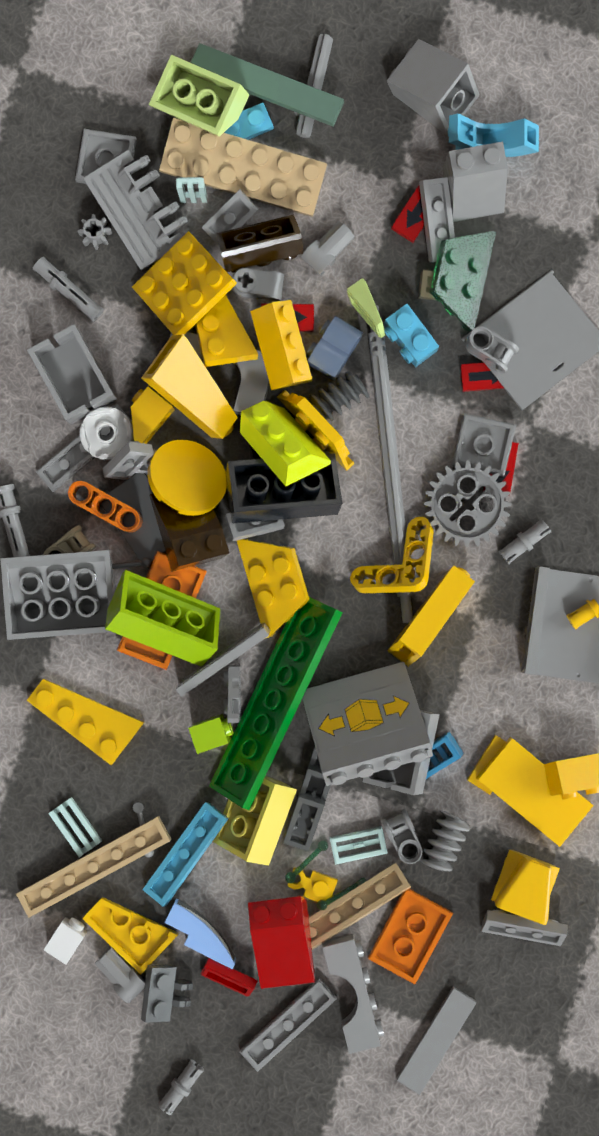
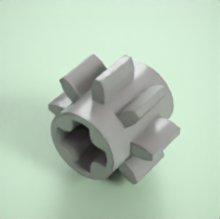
(88, 228)

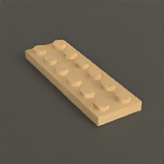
(238, 164)

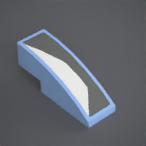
(201, 933)

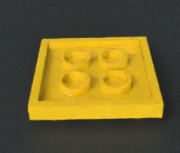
(184, 285)

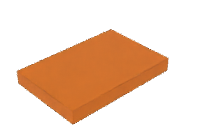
(410, 935)

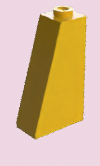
(188, 386)
(431, 616)

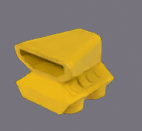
(525, 887)

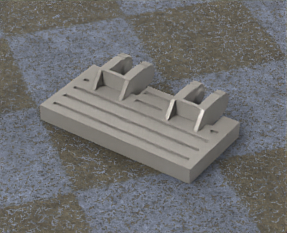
(132, 210)

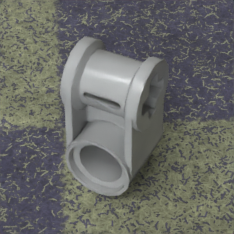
(261, 284)
(493, 348)
(402, 835)

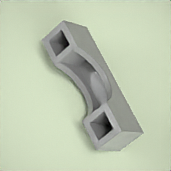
(359, 1026)

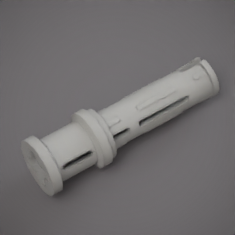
(9, 512)

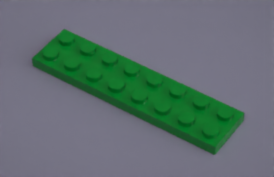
(274, 702)

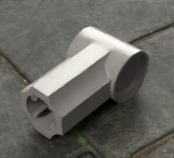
(325, 251)
(125, 978)

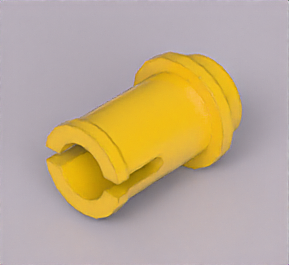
(584, 614)

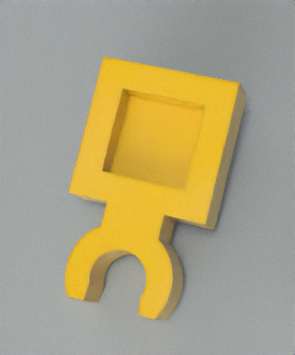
(316, 886)

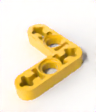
(403, 572)

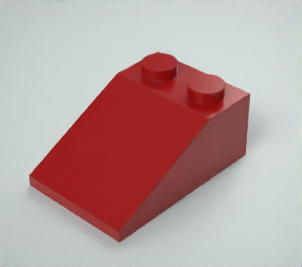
(281, 941)

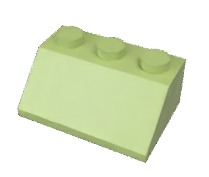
(199, 96)

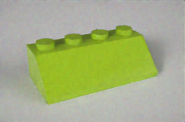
(163, 619)

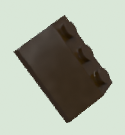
(260, 243)

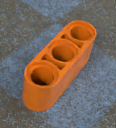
(93, 502)

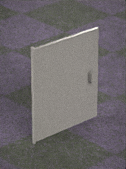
(548, 333)

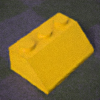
(281, 345)

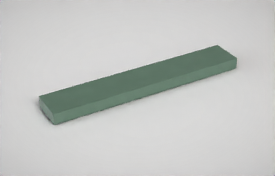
(271, 85)

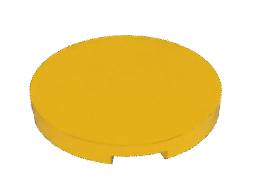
(187, 477)

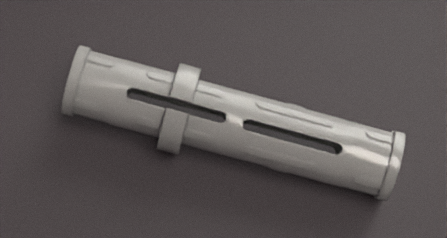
(45, 269)

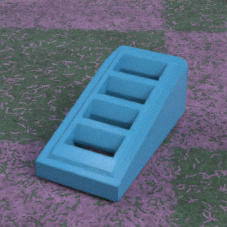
(454, 748)

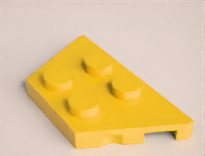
(324, 434)
(274, 581)

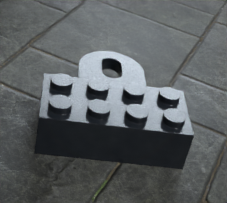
(261, 496)

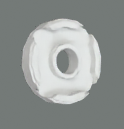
(95, 421)

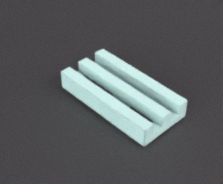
(192, 194)
(362, 833)
(74, 844)

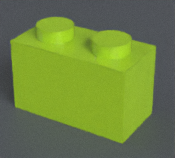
(211, 733)

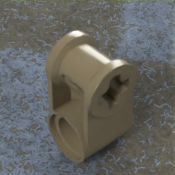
(68, 544)

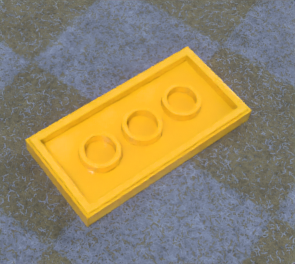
(523, 785)

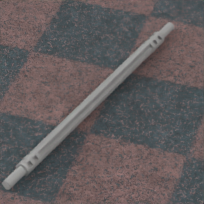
(389, 459)

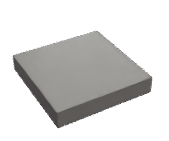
(99, 149)
(485, 442)

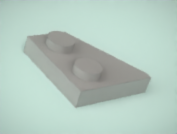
(232, 704)

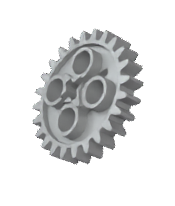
(484, 520)

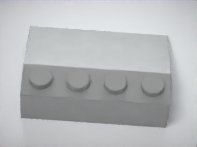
(57, 594)

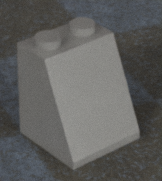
(433, 84)
(477, 180)

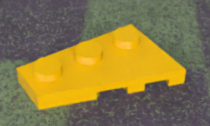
(129, 933)

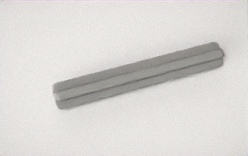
(315, 79)

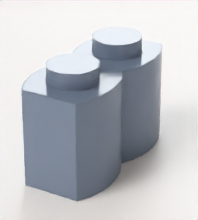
(334, 348)

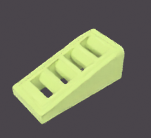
(364, 304)

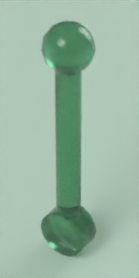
(291, 876)
(322, 904)

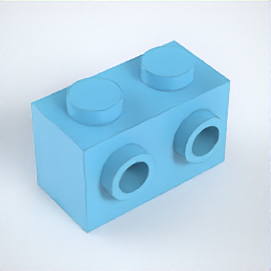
(410, 335)

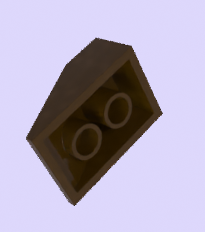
(189, 538)

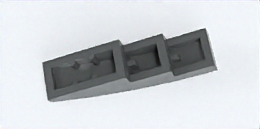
(308, 807)

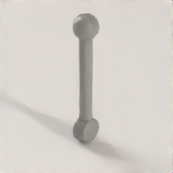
(138, 808)

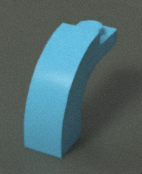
(518, 137)

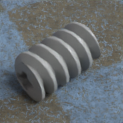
(445, 842)

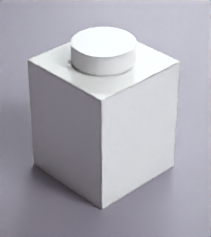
(66, 939)

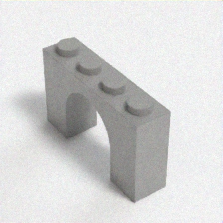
(254, 377)

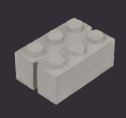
(72, 374)
(410, 776)

